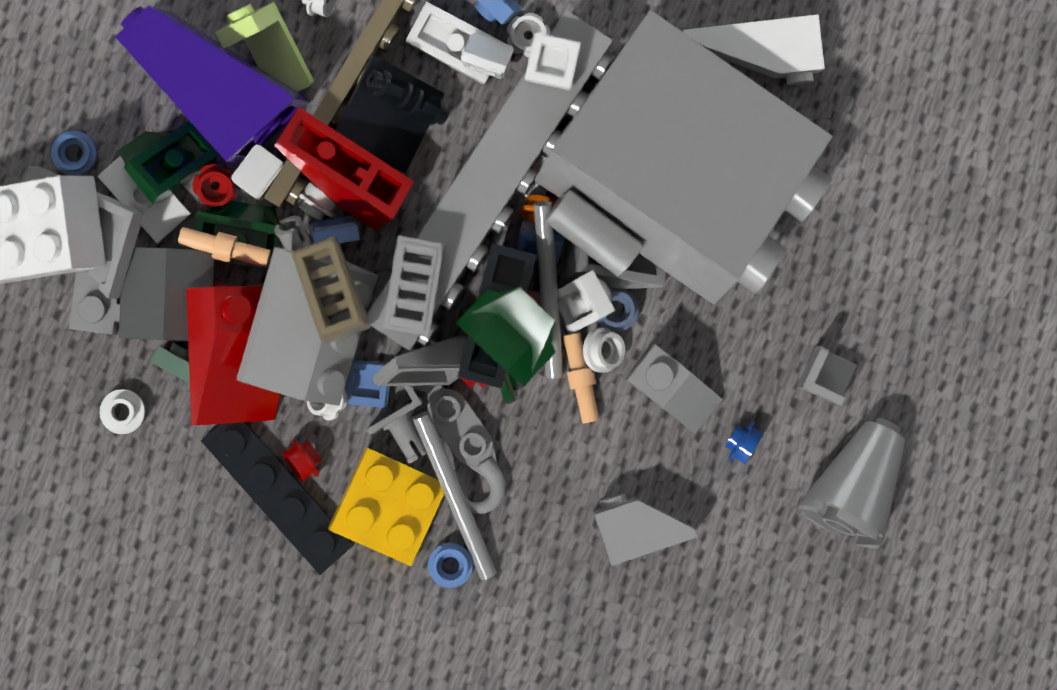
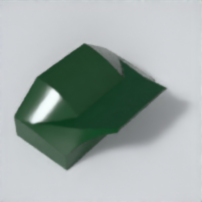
(166, 160)
(247, 221)
(511, 331)

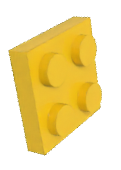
(387, 506)

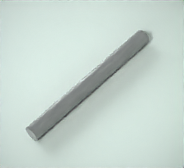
(548, 283)
(454, 495)

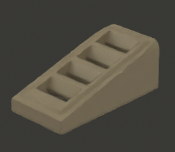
(314, 295)

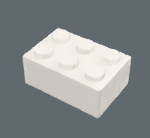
(49, 228)

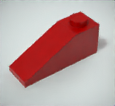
(343, 170)

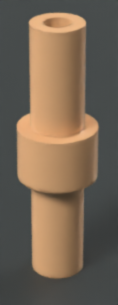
(224, 247)
(581, 378)

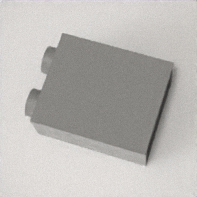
(690, 160)

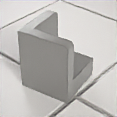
(827, 375)

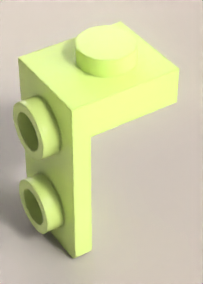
(268, 43)

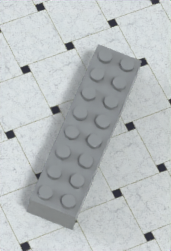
(494, 174)

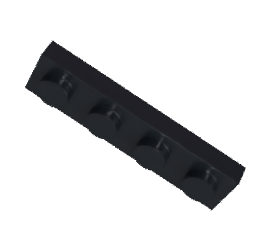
(277, 493)

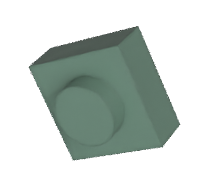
(173, 360)

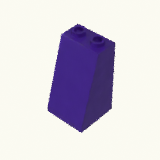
(212, 86)

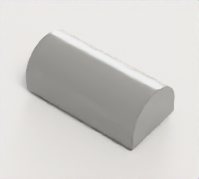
(593, 232)

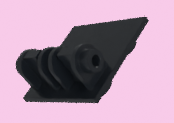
(391, 113)

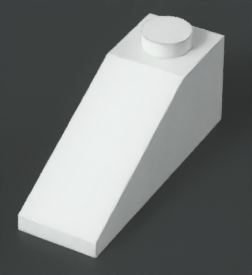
(770, 47)

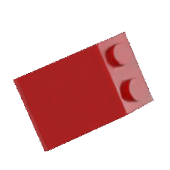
(217, 338)

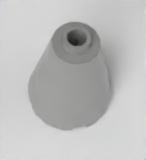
(859, 485)

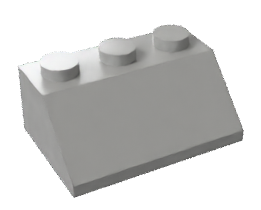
(284, 342)

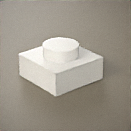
(552, 61)

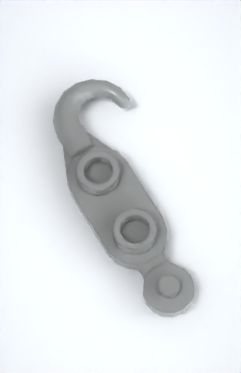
(467, 440)

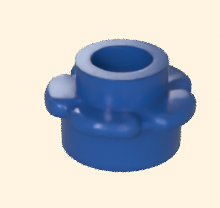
(743, 442)

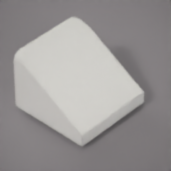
(487, 55)
(257, 172)

